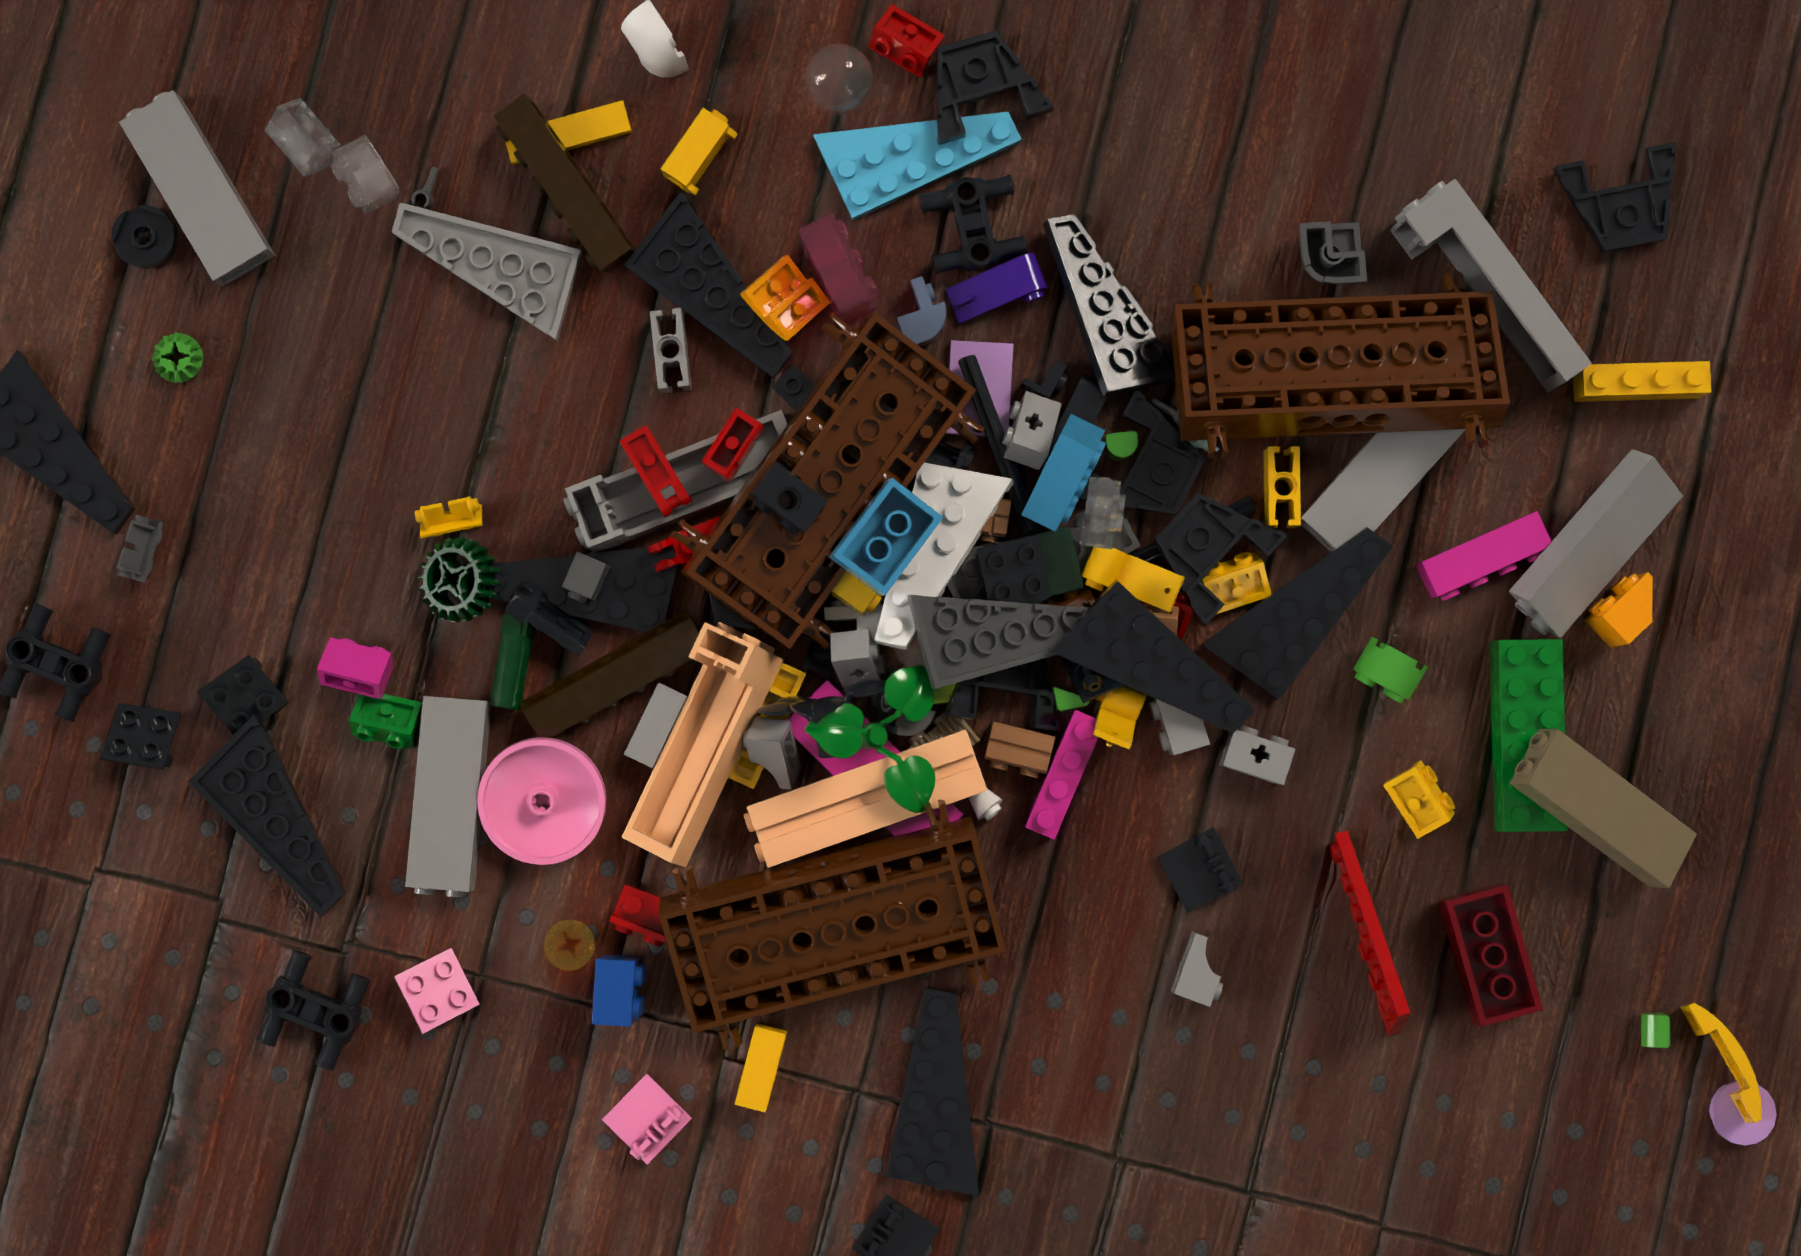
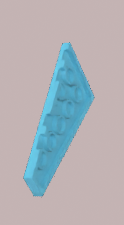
(896, 160)

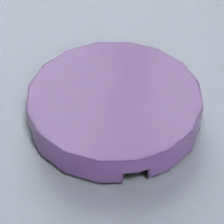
(1731, 1124)

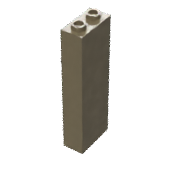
(1603, 808)

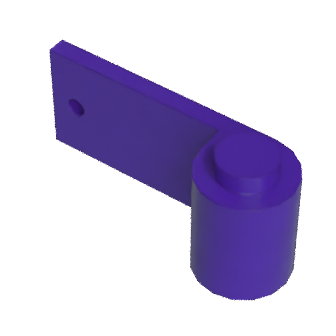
(998, 286)

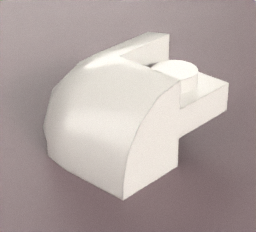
(653, 42)

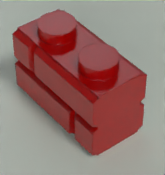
(733, 445)

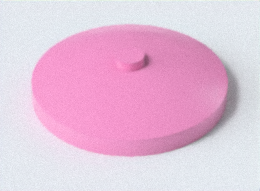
(541, 801)

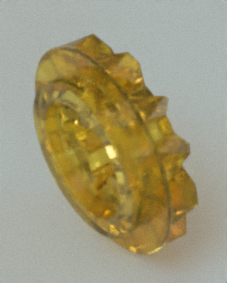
(555, 938)

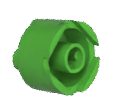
(1389, 669)

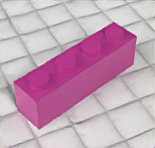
(1483, 555)
(1063, 775)

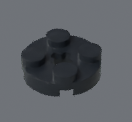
(136, 221)

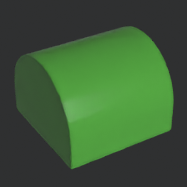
(1120, 445)
(1655, 1030)

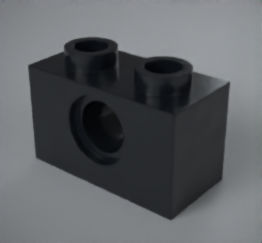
(806, 501)

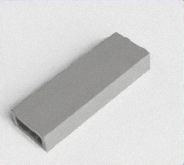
(196, 188)
(1374, 483)
(1595, 543)
(446, 794)

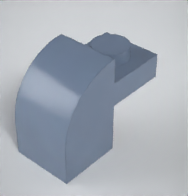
(929, 321)

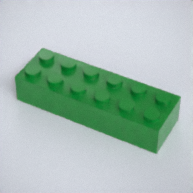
(1524, 698)

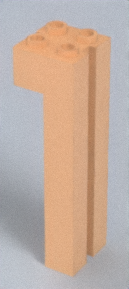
(703, 742)
(856, 801)

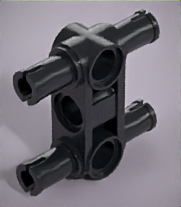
(973, 224)
(53, 662)
(313, 1010)

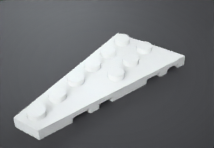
(966, 503)

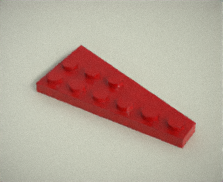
(1373, 945)

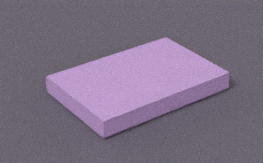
(996, 366)

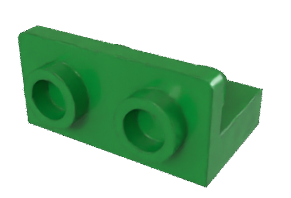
(386, 720)

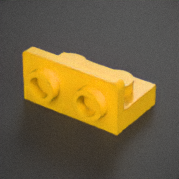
(1238, 581)
(1420, 799)

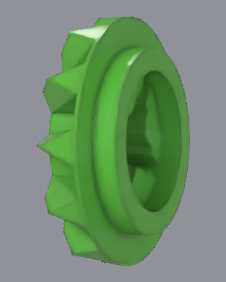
(186, 367)

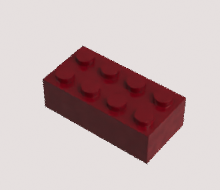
(1490, 954)

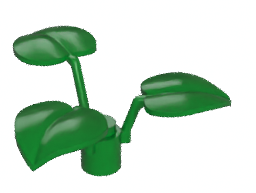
(843, 734)

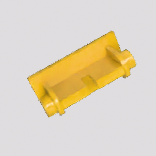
(463, 515)

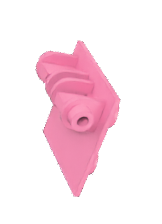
(436, 990)
(646, 1119)

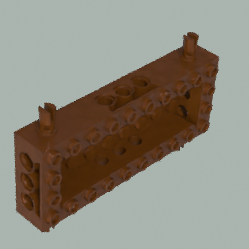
(1342, 387)
(836, 414)
(825, 901)

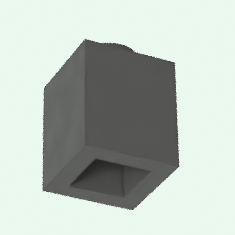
(585, 578)

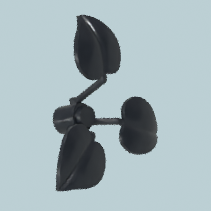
(816, 709)

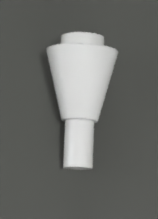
(985, 804)

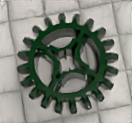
(469, 583)

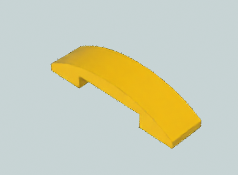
(786, 684)
(1748, 1096)

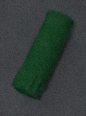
(511, 663)

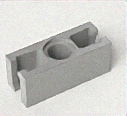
(661, 342)
(655, 725)

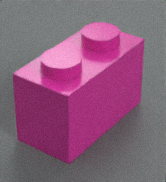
(355, 667)

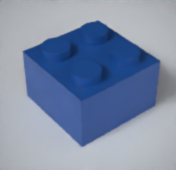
(618, 990)

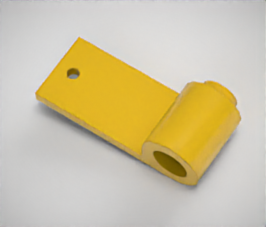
(1140, 578)
(1118, 716)

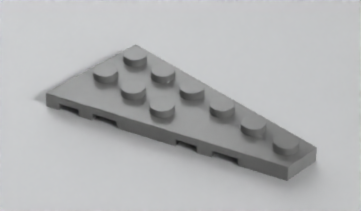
(511, 268)

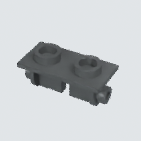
(145, 535)

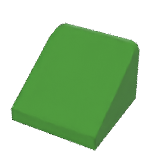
(1066, 700)

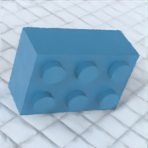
(1065, 473)
(886, 537)

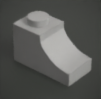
(774, 747)
(1194, 976)

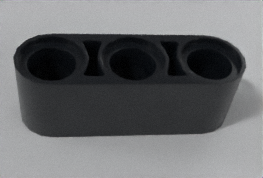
(1084, 404)

